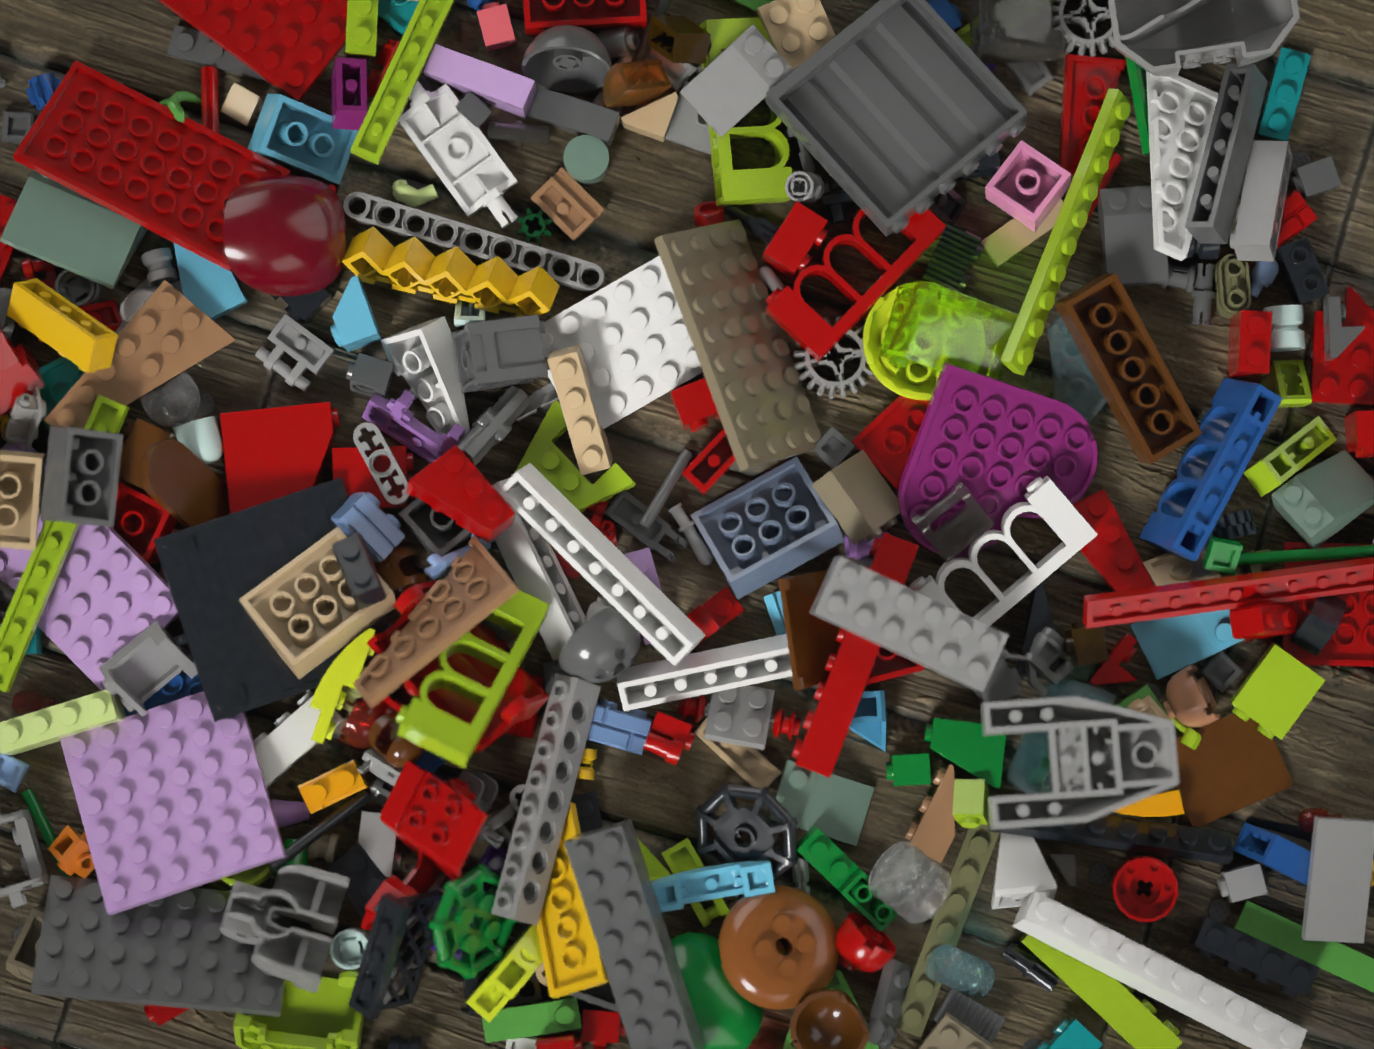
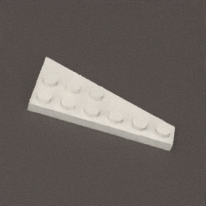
(1178, 132)

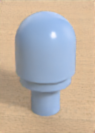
(1262, 276)

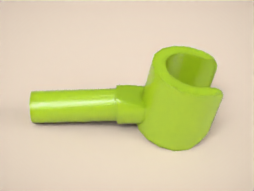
(1191, 737)

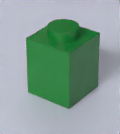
(908, 769)

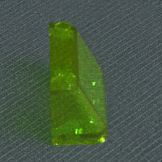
(943, 326)

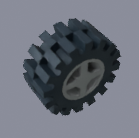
(1234, 526)

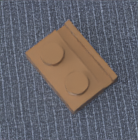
(567, 204)

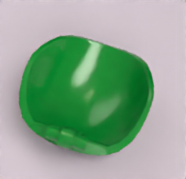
(721, 1013)

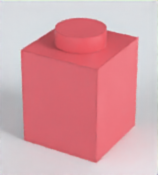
(496, 26)

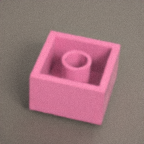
(1028, 186)

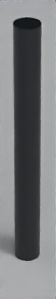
(321, 829)

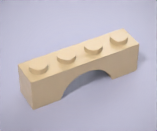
(577, 405)

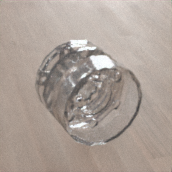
(909, 882)

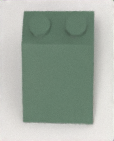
(1325, 498)
(830, 804)

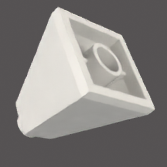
(1020, 872)

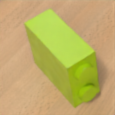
(1275, 692)

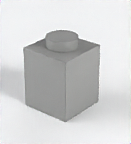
(1242, 882)

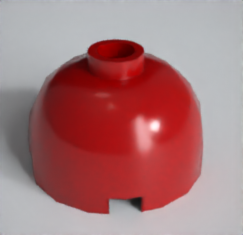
(863, 946)

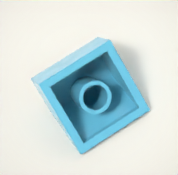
(354, 319)

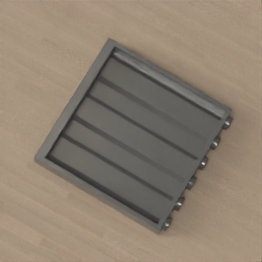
(897, 110)

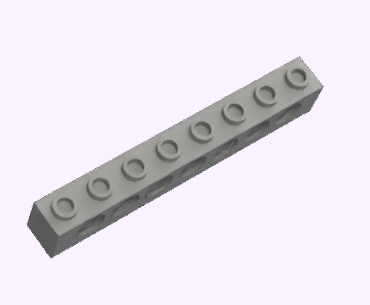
(546, 799)

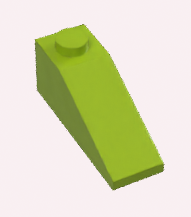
(1290, 456)

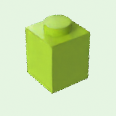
(970, 802)

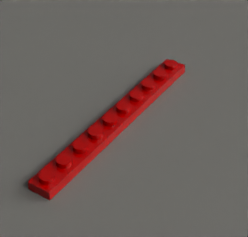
(1228, 592)

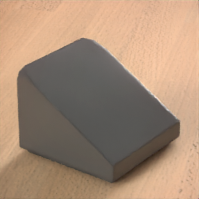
(473, 108)

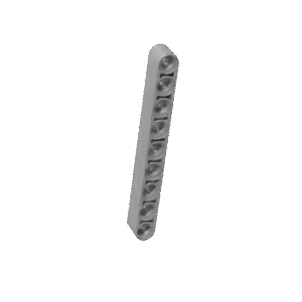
(462, 232)

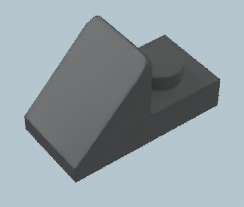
(1335, 336)

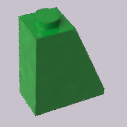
(968, 748)

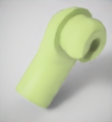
(411, 196)

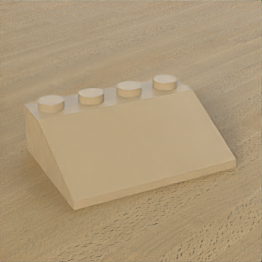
(20, 498)
(310, 609)

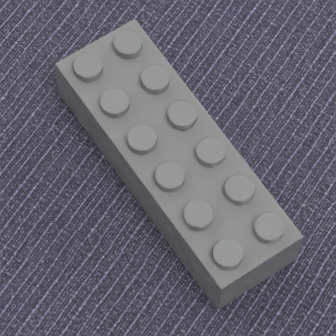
(908, 623)

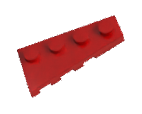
(1084, 92)
(1112, 548)

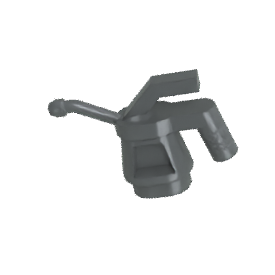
(1043, 653)

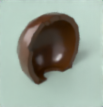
(828, 1022)

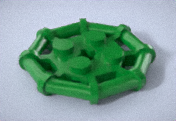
(458, 929)

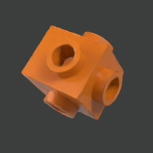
(72, 852)

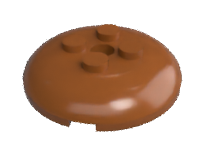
(750, 952)

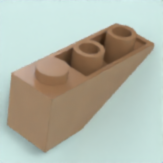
(937, 824)

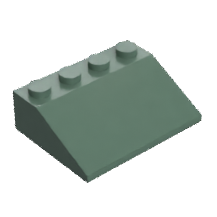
(71, 231)

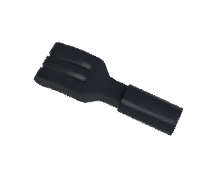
(760, 227)

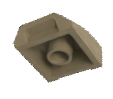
(24, 953)

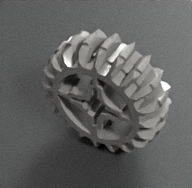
(1075, 19)
(848, 353)

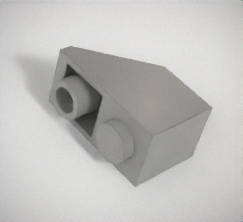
(379, 843)

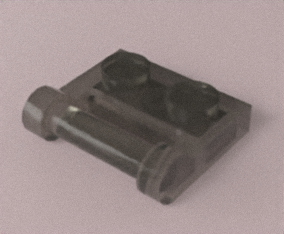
(960, 528)

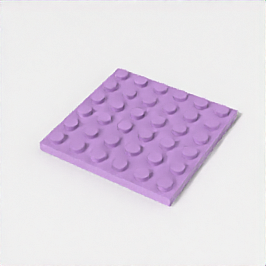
(171, 801)

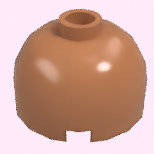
(1190, 699)

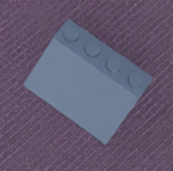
(767, 527)

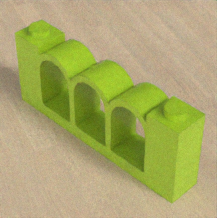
(744, 185)
(446, 734)

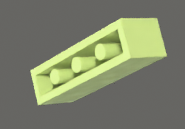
(59, 721)

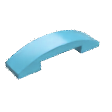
(713, 882)

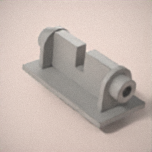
(25, 419)

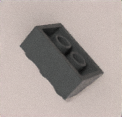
(81, 476)

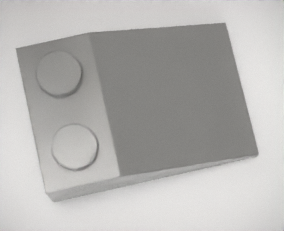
(736, 80)

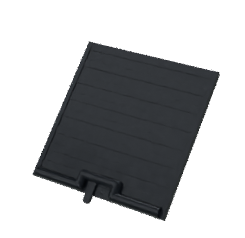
(222, 562)

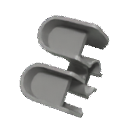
(298, 894)

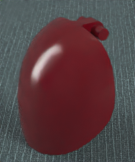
(285, 234)

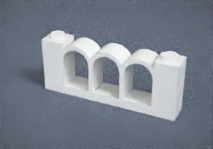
(1059, 514)

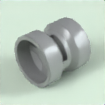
(810, 190)
(159, 266)

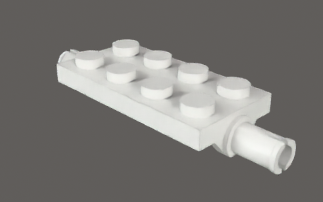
(458, 153)

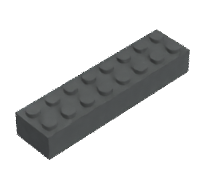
(633, 938)

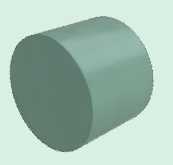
(586, 159)

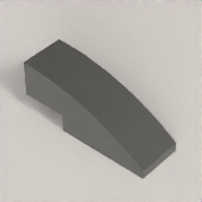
(574, 115)

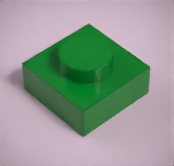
(1222, 555)

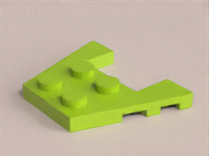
(563, 473)

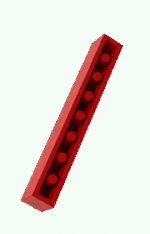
(848, 671)

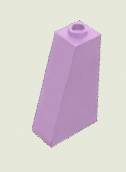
(488, 82)

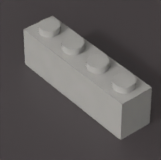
(1262, 201)

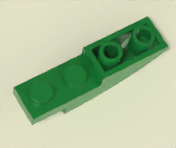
(844, 876)

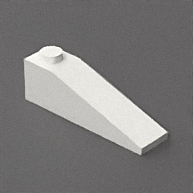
(430, 367)

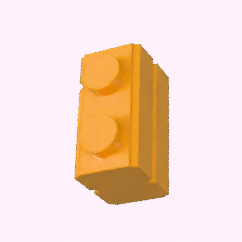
(333, 786)

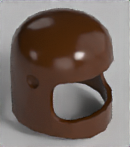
(403, 576)
(399, 749)

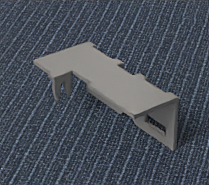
(540, 397)

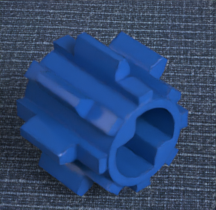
(42, 89)

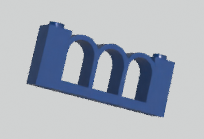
(1211, 468)

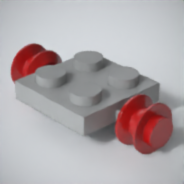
(740, 716)

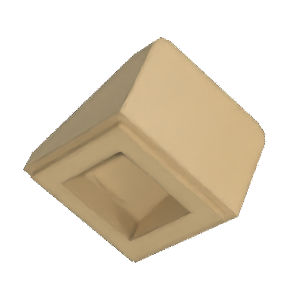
(241, 104)

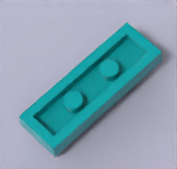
(1283, 95)

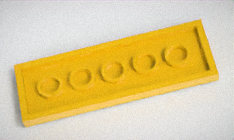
(564, 929)

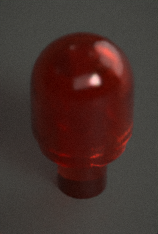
(30, 701)
(1306, 817)

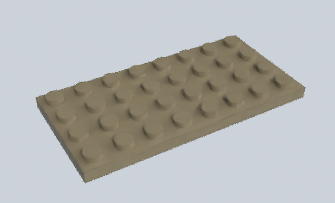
(738, 343)

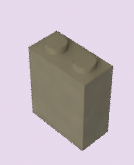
(859, 498)

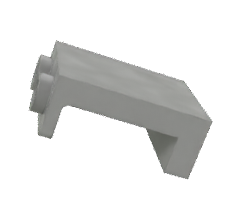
(145, 667)

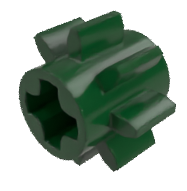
(531, 218)

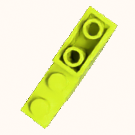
(341, 673)
(508, 975)

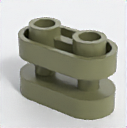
(1231, 285)

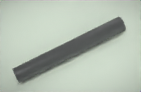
(665, 489)

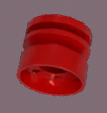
(1162, 891)

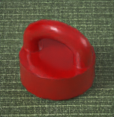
(708, 214)

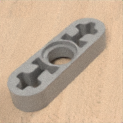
(364, 447)

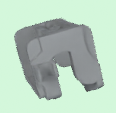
(32, 862)

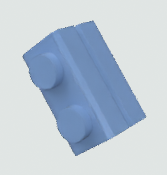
(363, 516)
(619, 728)

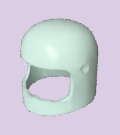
(202, 439)

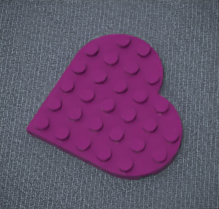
(995, 445)

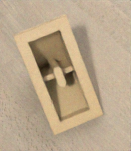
(653, 118)

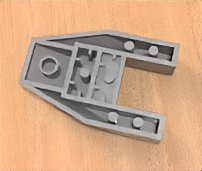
(1097, 759)

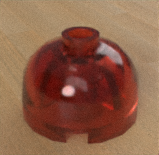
(360, 722)

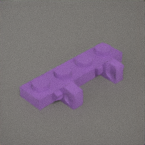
(398, 422)

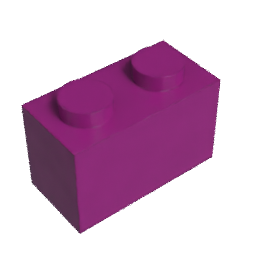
(349, 93)

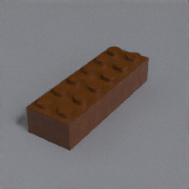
(1128, 368)

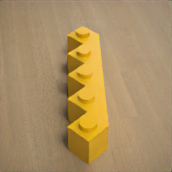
(450, 275)

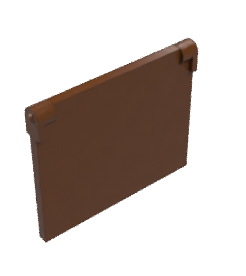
(808, 636)
(1228, 769)

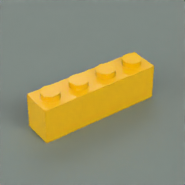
(62, 325)

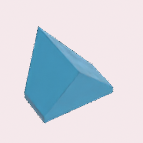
(870, 718)

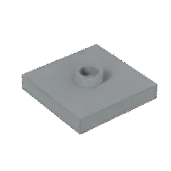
(688, 127)

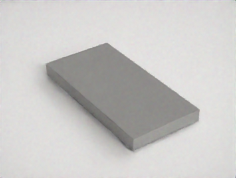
(1338, 880)

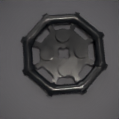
(750, 819)

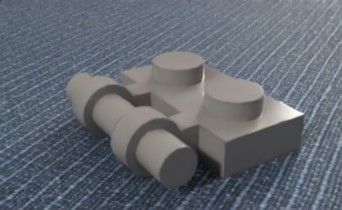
(300, 345)

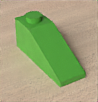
(533, 1019)

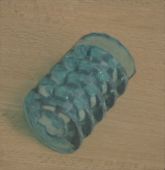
(960, 971)

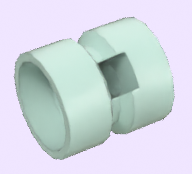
(1285, 330)
(349, 947)

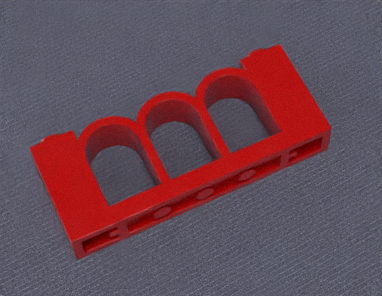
(807, 326)

